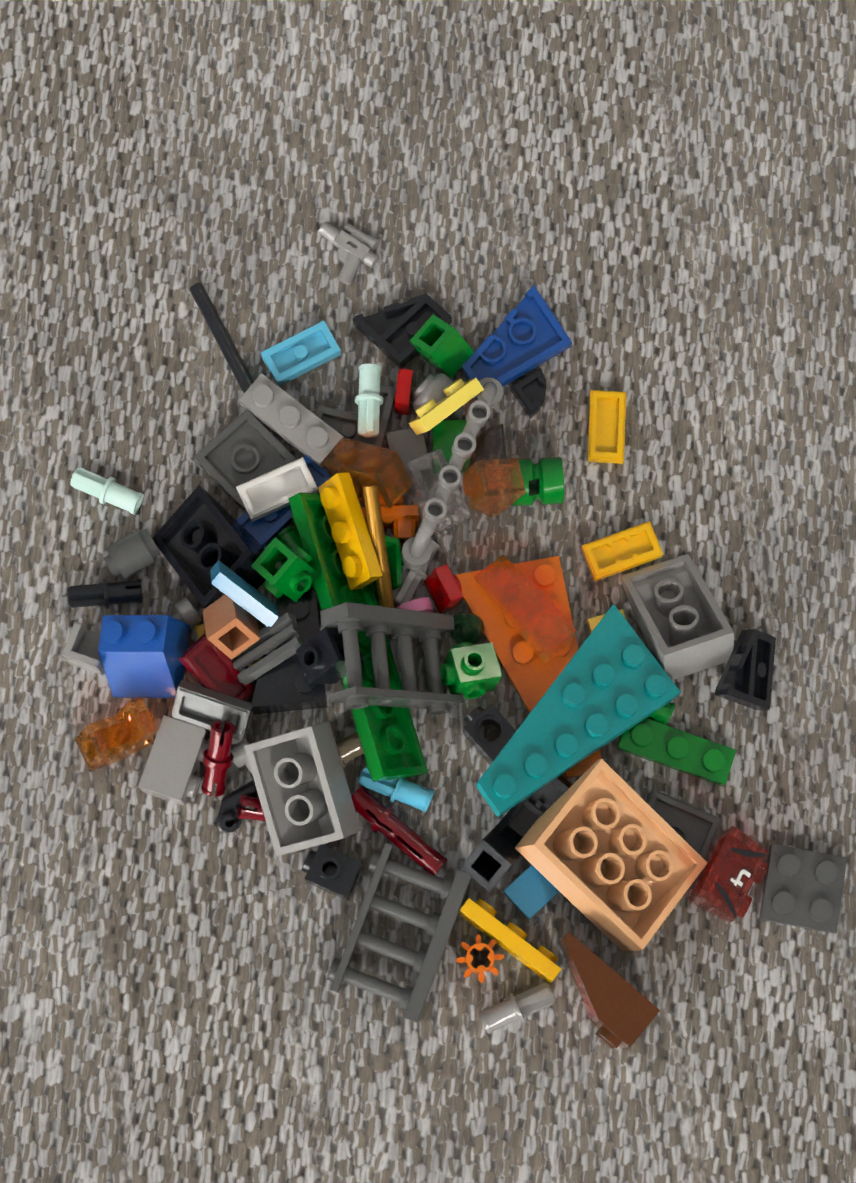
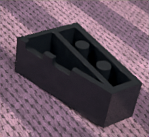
(285, 685)

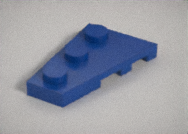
(520, 343)

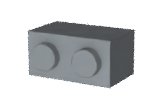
(175, 761)

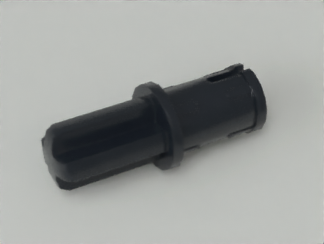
(105, 594)

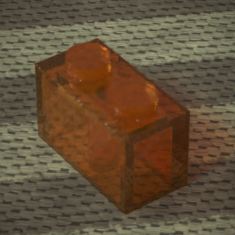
(370, 465)

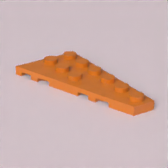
(519, 661)

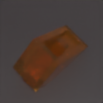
(493, 485)

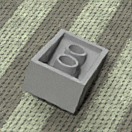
(679, 617)

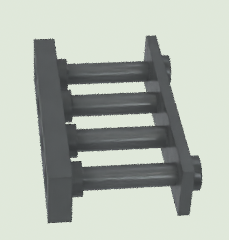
(403, 625)
(424, 961)

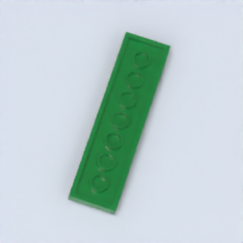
(384, 731)

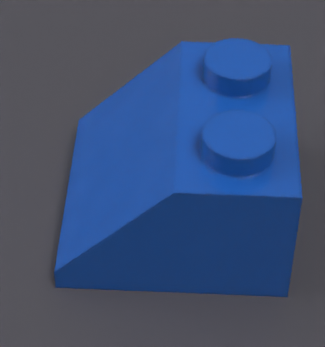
(143, 654)

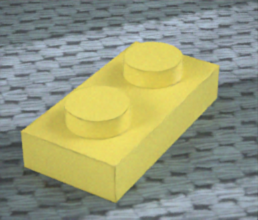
(456, 396)

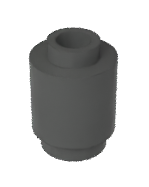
(131, 554)

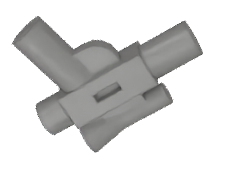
(353, 249)

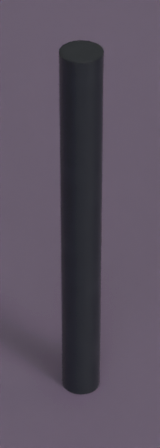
(221, 336)

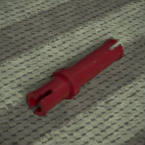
(397, 832)

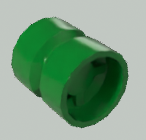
(549, 481)

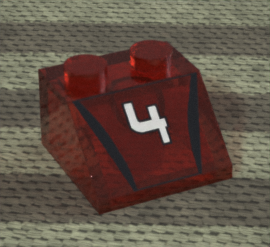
(729, 876)

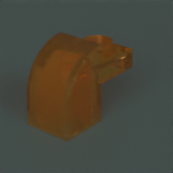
(117, 736)

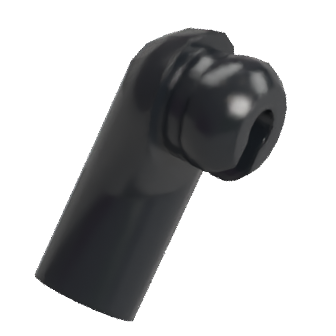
(228, 812)

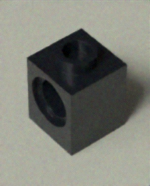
(476, 719)

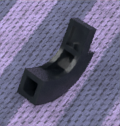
(497, 850)

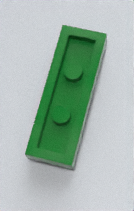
(679, 751)

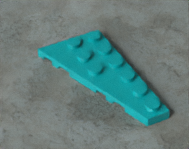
(593, 701)

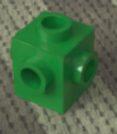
(285, 570)
(471, 670)

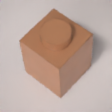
(230, 626)

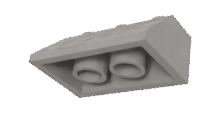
(302, 789)

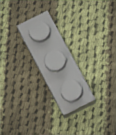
(290, 419)

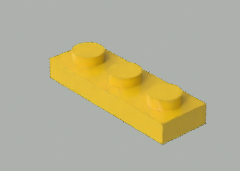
(349, 531)
(510, 939)

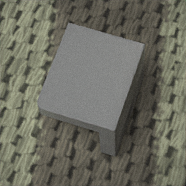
(82, 649)

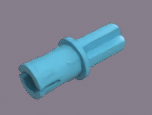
(399, 790)

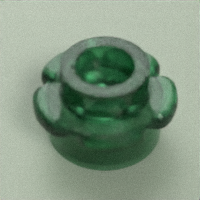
(473, 625)

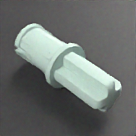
(369, 400)
(106, 490)

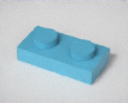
(301, 353)

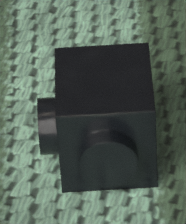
(324, 657)
(332, 871)

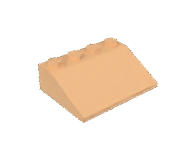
(612, 857)

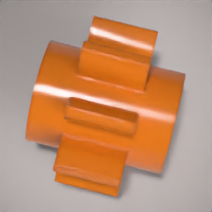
(478, 947)

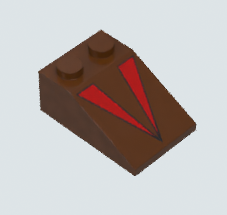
(609, 999)

